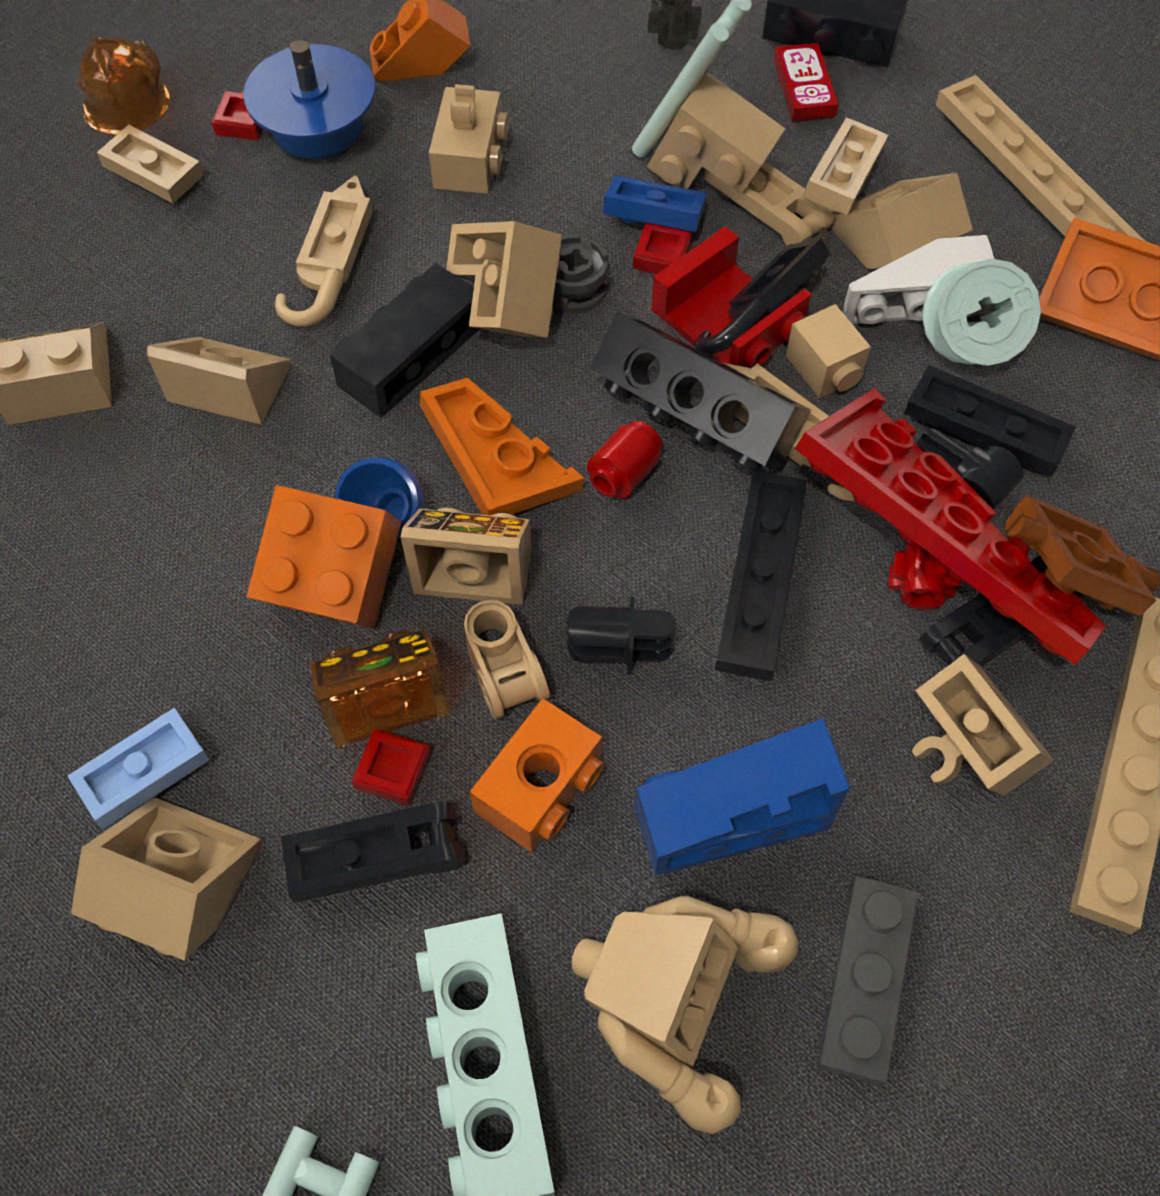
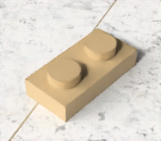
(150, 163)

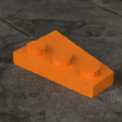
(491, 454)

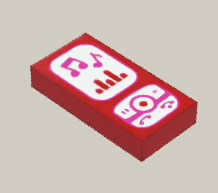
(805, 82)

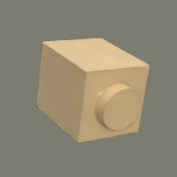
(827, 351)

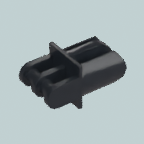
(620, 634)

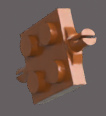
(1083, 557)

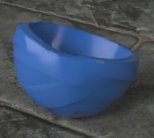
(382, 485)

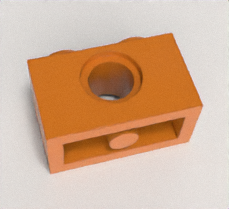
(543, 742)

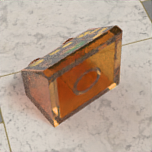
(379, 686)

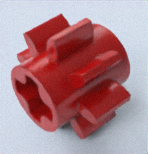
(921, 578)

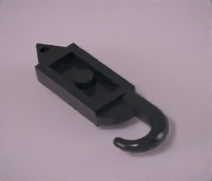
(769, 290)

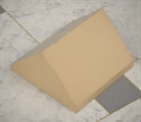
(218, 377)

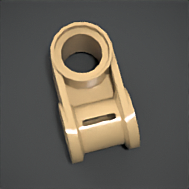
(503, 667)

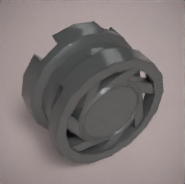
(580, 274)

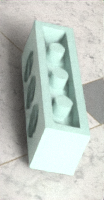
(480, 953)

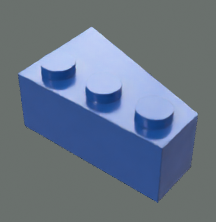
(742, 800)

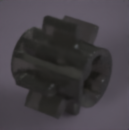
(674, 22)

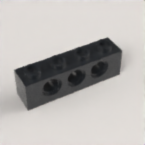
(772, 420)

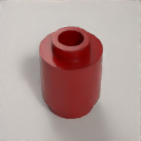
(625, 459)

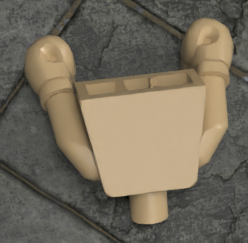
(660, 988)

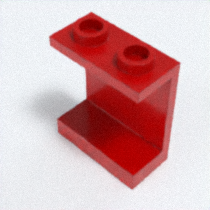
(696, 297)

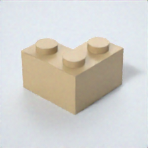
(716, 133)
(511, 272)

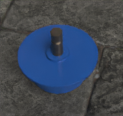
(310, 98)

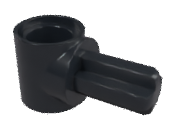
(988, 471)

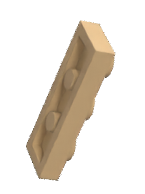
(845, 167)

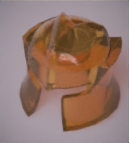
(121, 84)

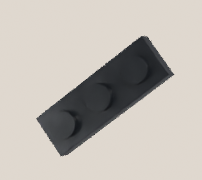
(989, 419)

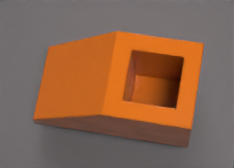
(419, 41)

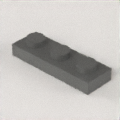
(868, 981)

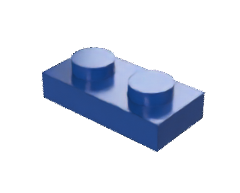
(654, 203)

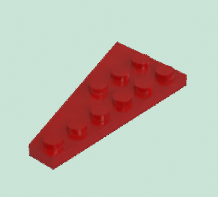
(946, 518)

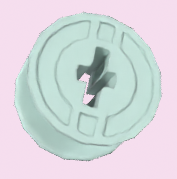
(961, 293)

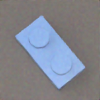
(138, 768)

